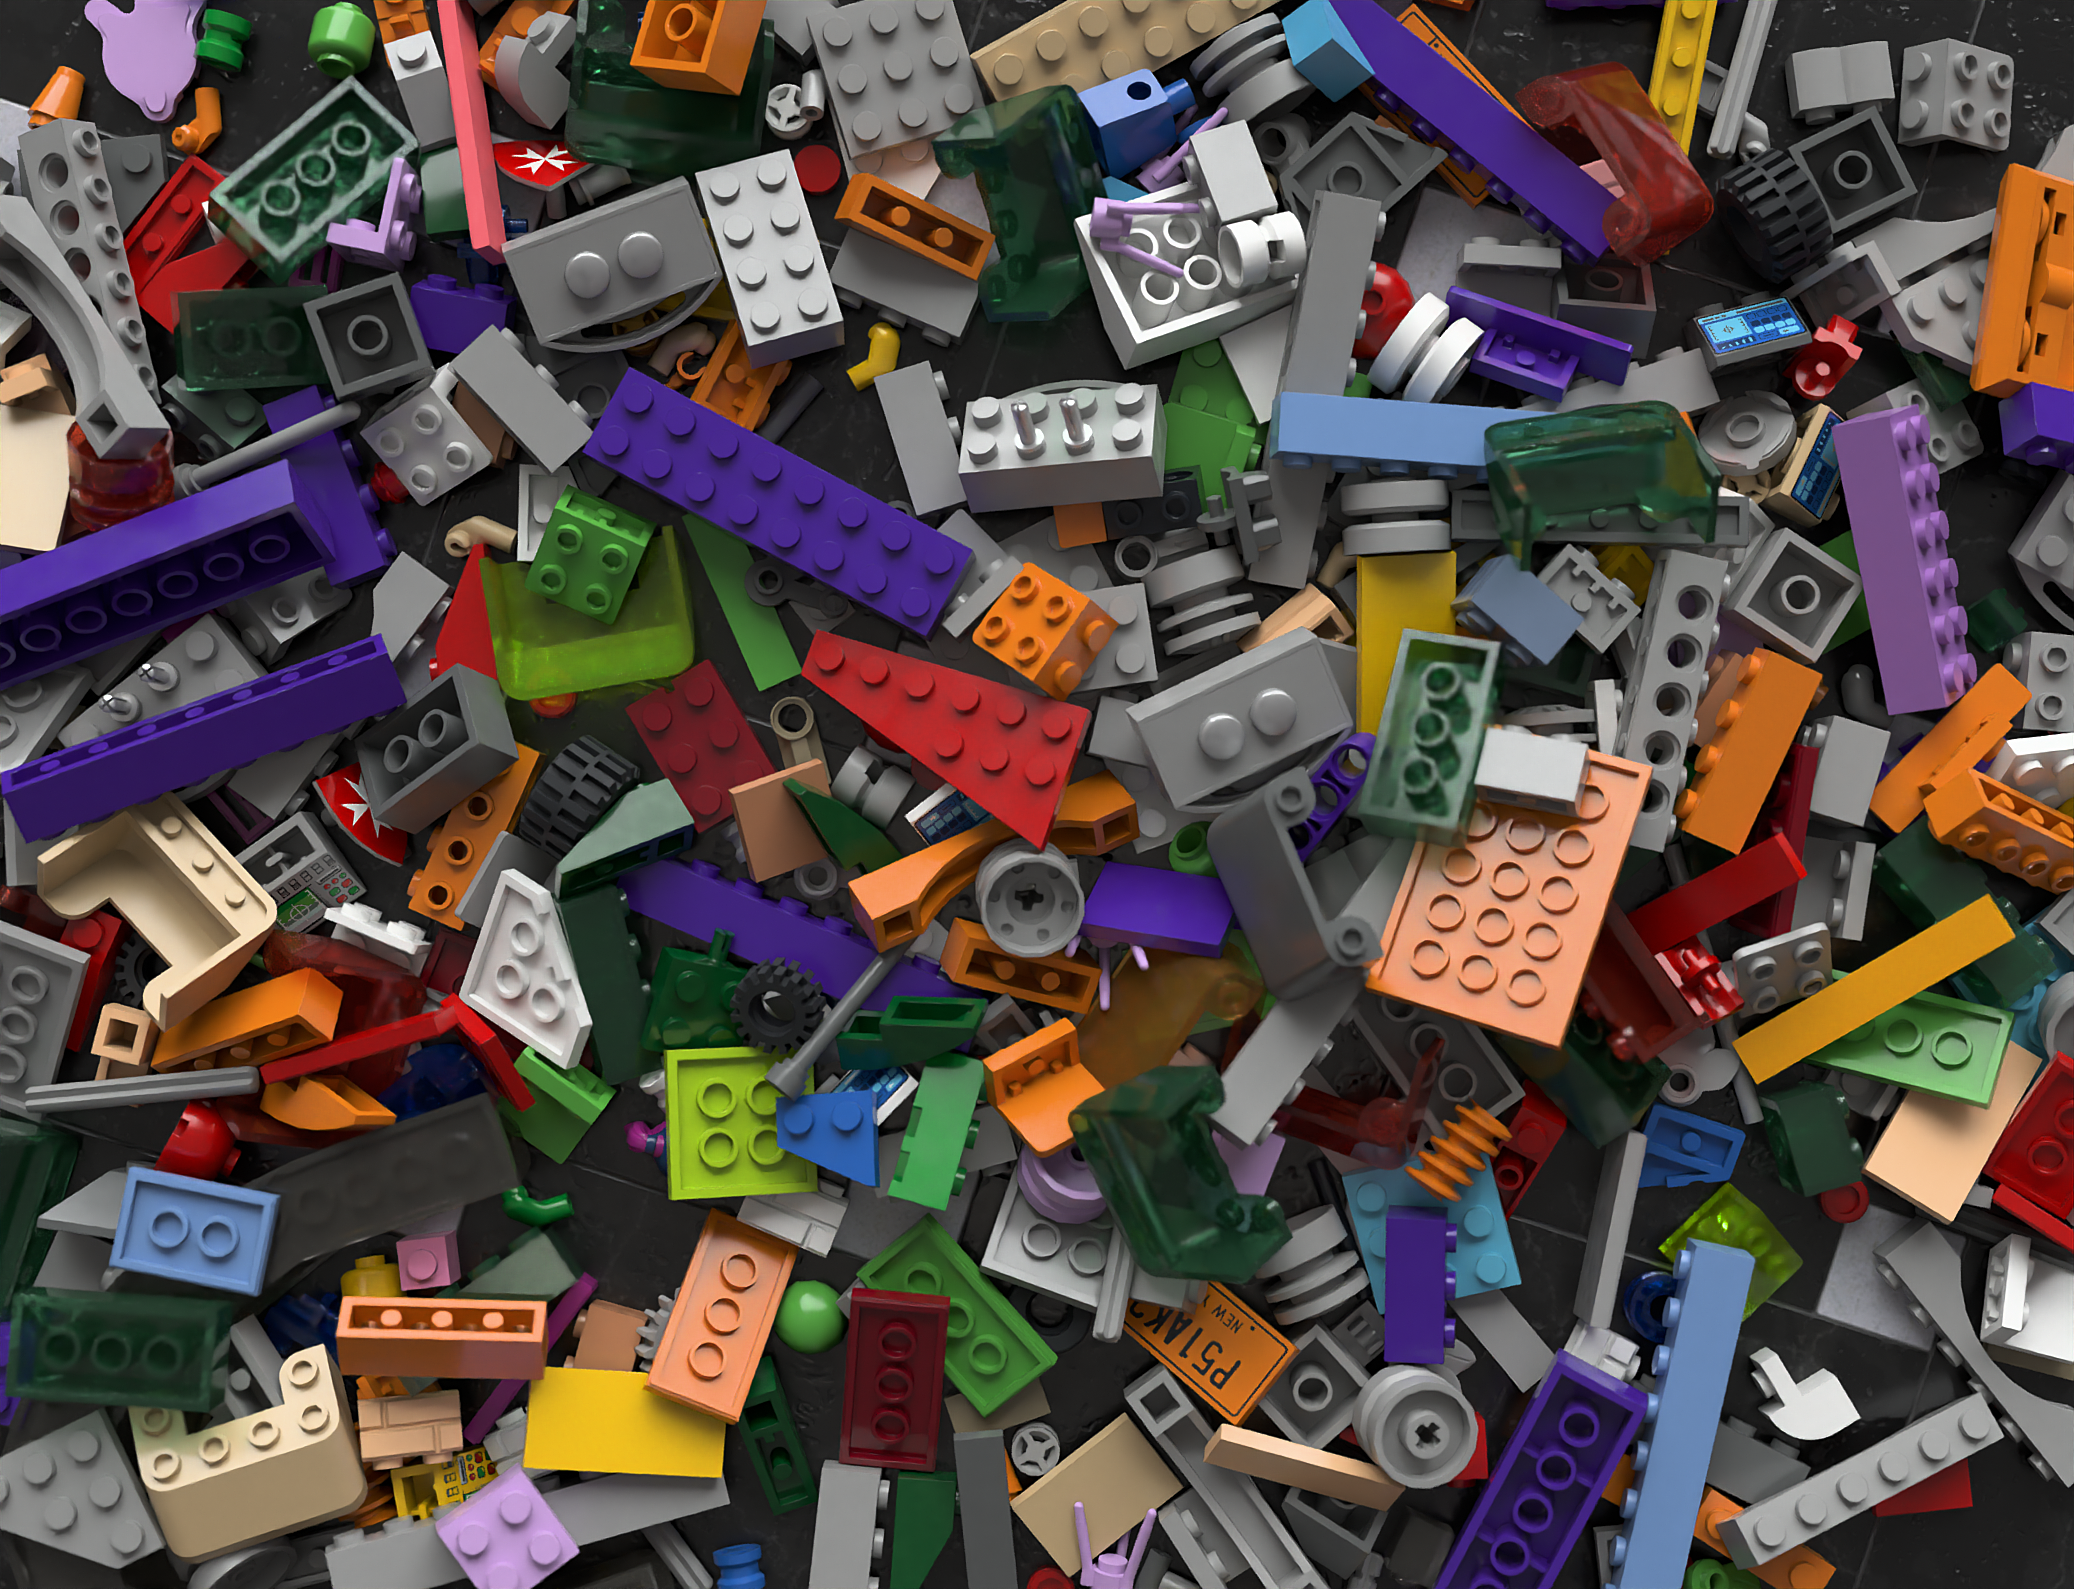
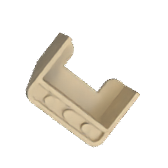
(173, 890)
(256, 1472)

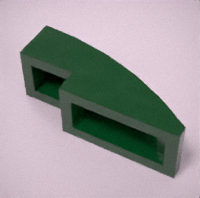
(444, 194)
(841, 831)
(908, 1031)

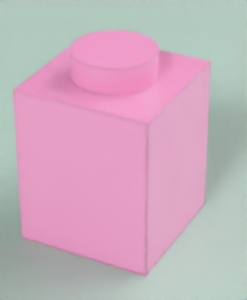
(428, 1260)

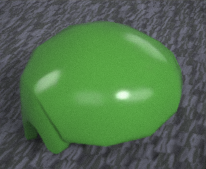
(810, 1318)

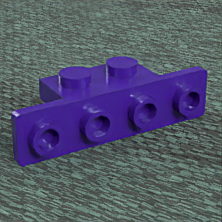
(1535, 349)

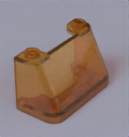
(1159, 1008)

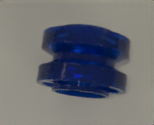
(1638, 1300)

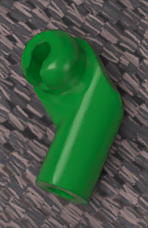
(532, 1212)

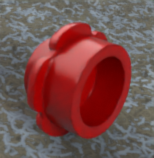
(388, 485)

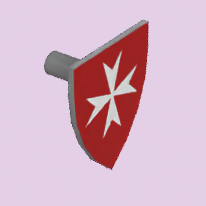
(540, 166)
(350, 808)

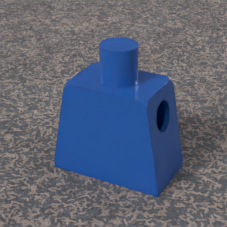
(1132, 119)

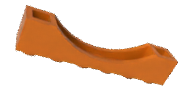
(906, 895)

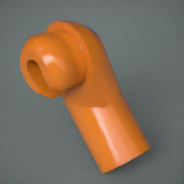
(205, 127)

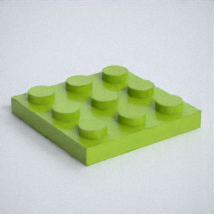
(726, 1125)

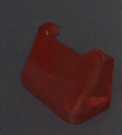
(1662, 188)

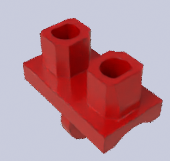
(1824, 360)
(1700, 980)

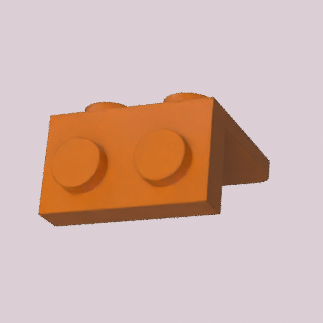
(1045, 631)
(1038, 1086)

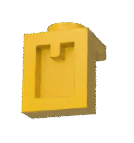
(1628, 565)

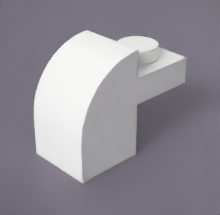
(1803, 1410)

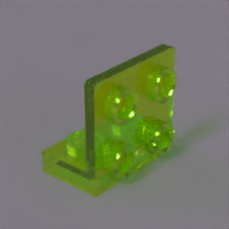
(1738, 1223)

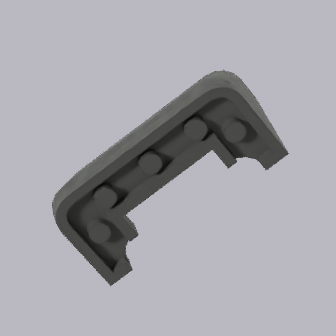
(1275, 900)

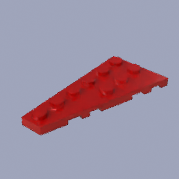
(977, 735)

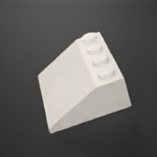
(1160, 314)

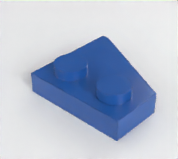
(833, 1132)
(1686, 1148)

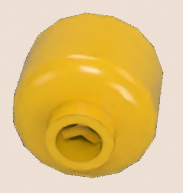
(373, 1279)

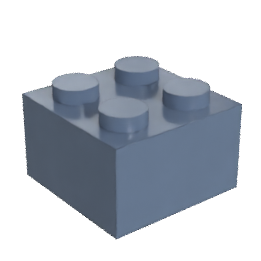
(1517, 612)

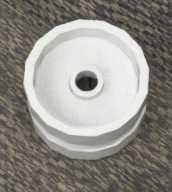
(1420, 351)

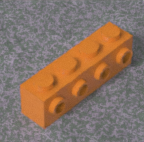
(1746, 749)
(2004, 829)
(469, 835)
(252, 1025)
(442, 1338)

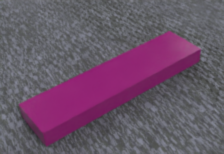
(509, 1388)

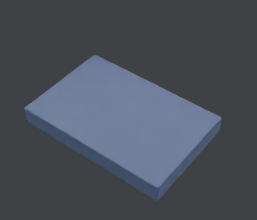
(194, 1231)

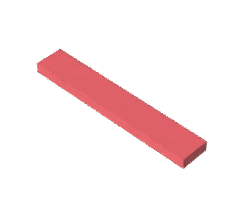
(472, 129)

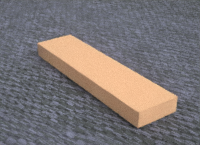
(1302, 1467)

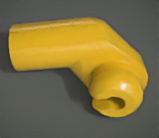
(881, 358)

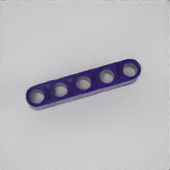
(1345, 781)

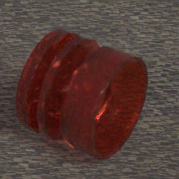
(117, 489)

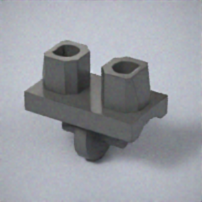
(1240, 492)

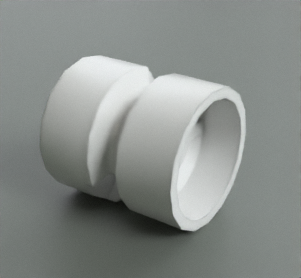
(1262, 249)

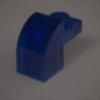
(437, 1079)

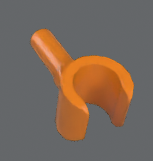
(680, 377)

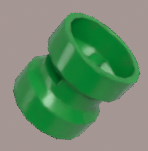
(222, 40)

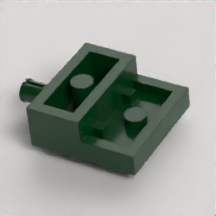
(694, 998)

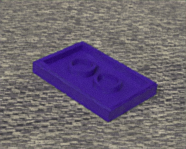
(1159, 910)

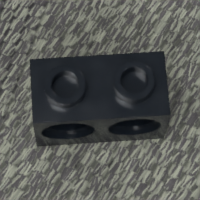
(1176, 509)

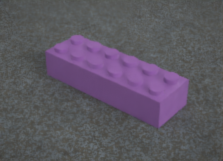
(1904, 559)

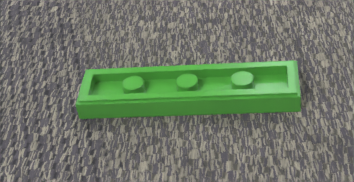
(754, 626)

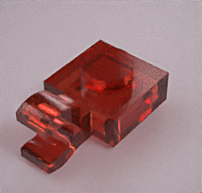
(40, 917)

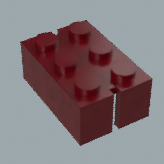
(701, 742)

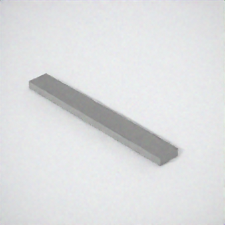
(1486, 1313)

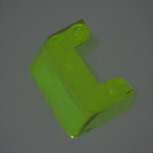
(563, 652)

